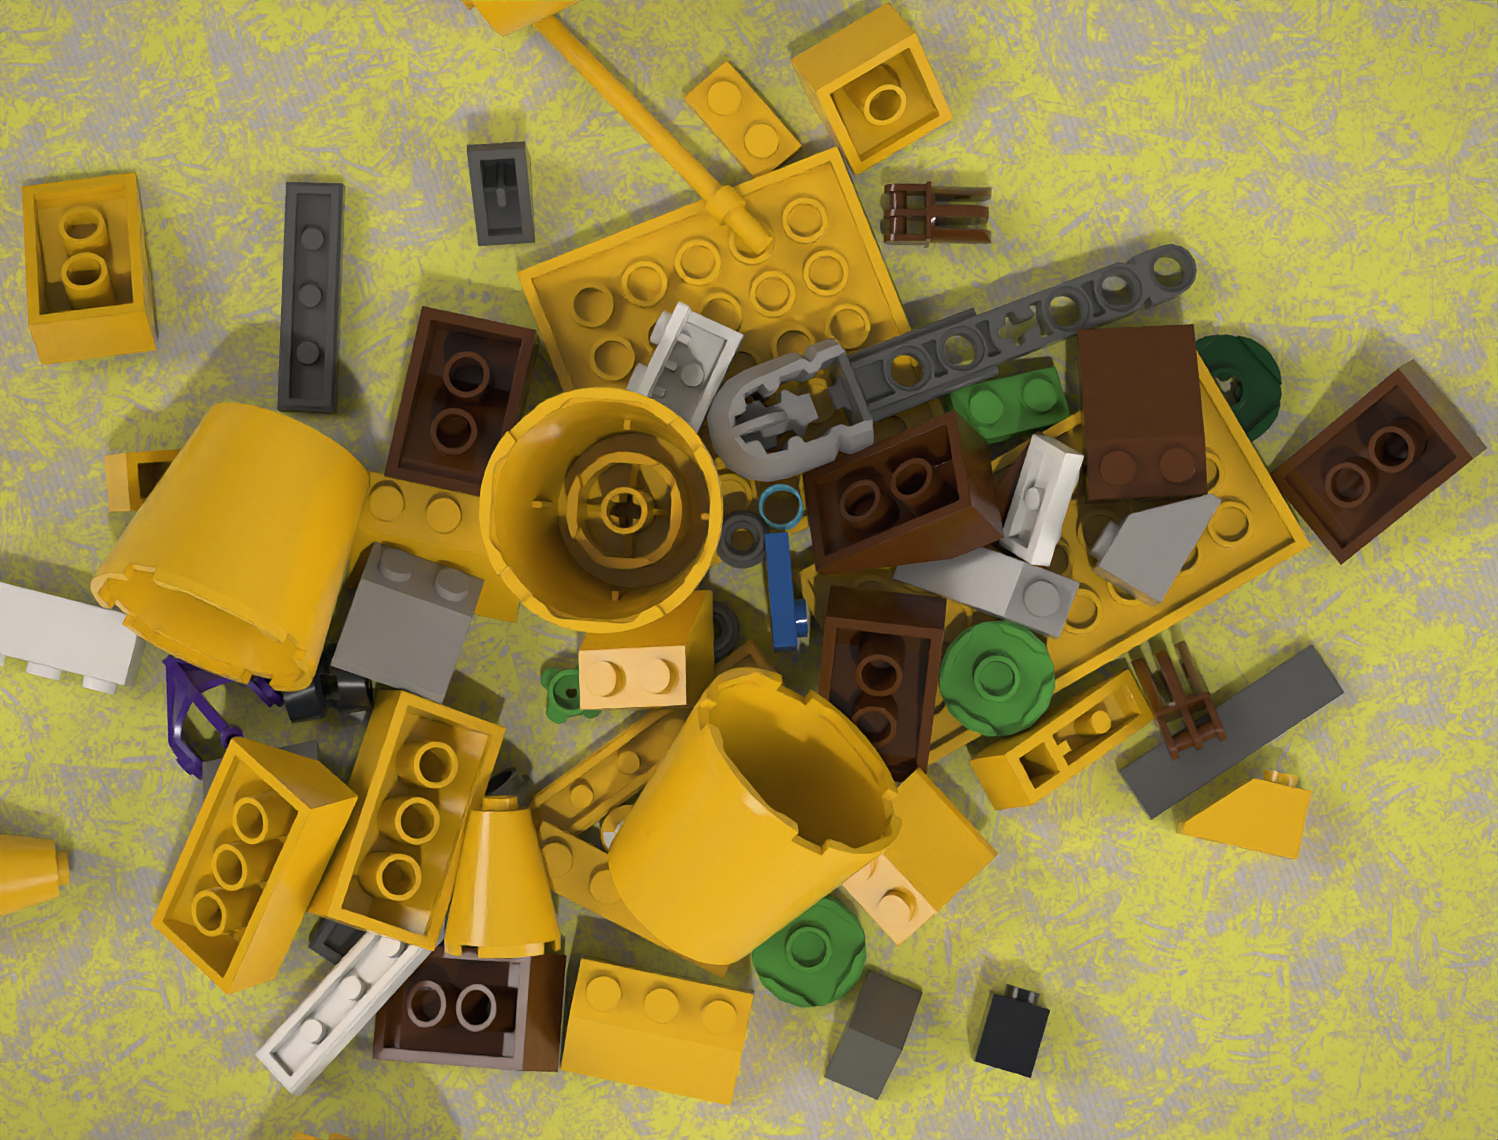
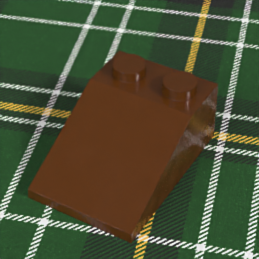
(459, 399)
(1141, 414)
(1377, 461)
(904, 499)
(885, 669)
(476, 1013)

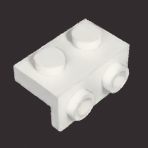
(687, 363)

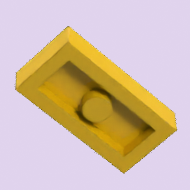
(742, 122)

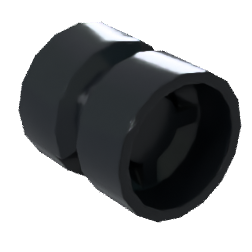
(347, 695)

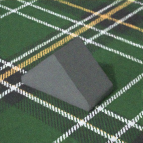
(502, 193)
(874, 1035)

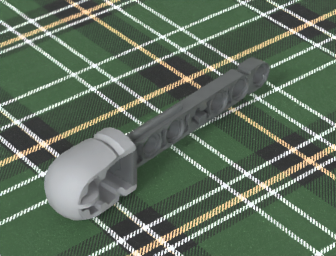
(865, 382)

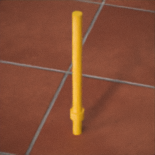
(721, 201)

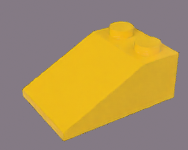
(87, 269)

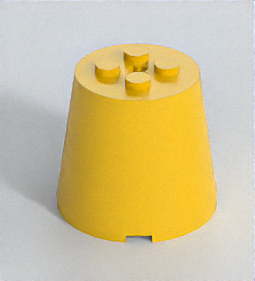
(556, 517)
(241, 547)
(751, 818)

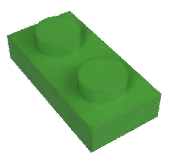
(1012, 405)

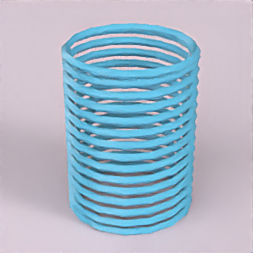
(781, 487)

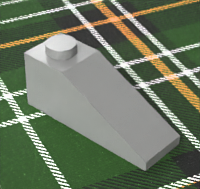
(998, 587)

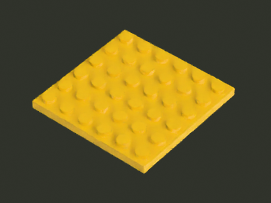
(806, 286)

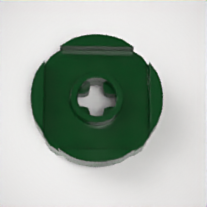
(1254, 373)

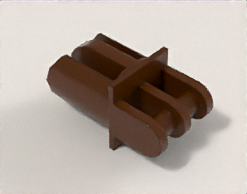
(937, 214)
(1180, 705)

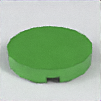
(1015, 685)
(813, 956)

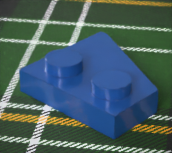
(787, 614)

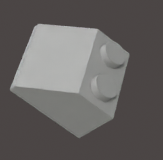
(1151, 546)
(407, 622)

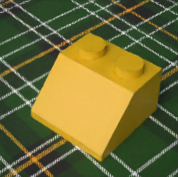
(872, 88)
(651, 665)
(924, 865)

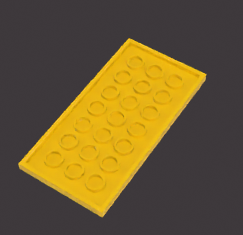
(1241, 541)

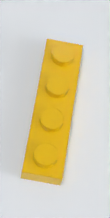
(583, 876)

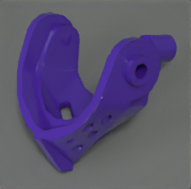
(186, 686)

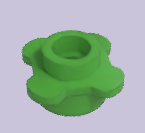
(561, 706)

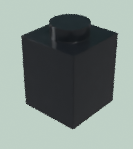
(1011, 1031)

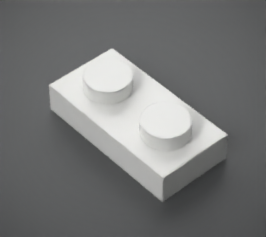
(1041, 500)

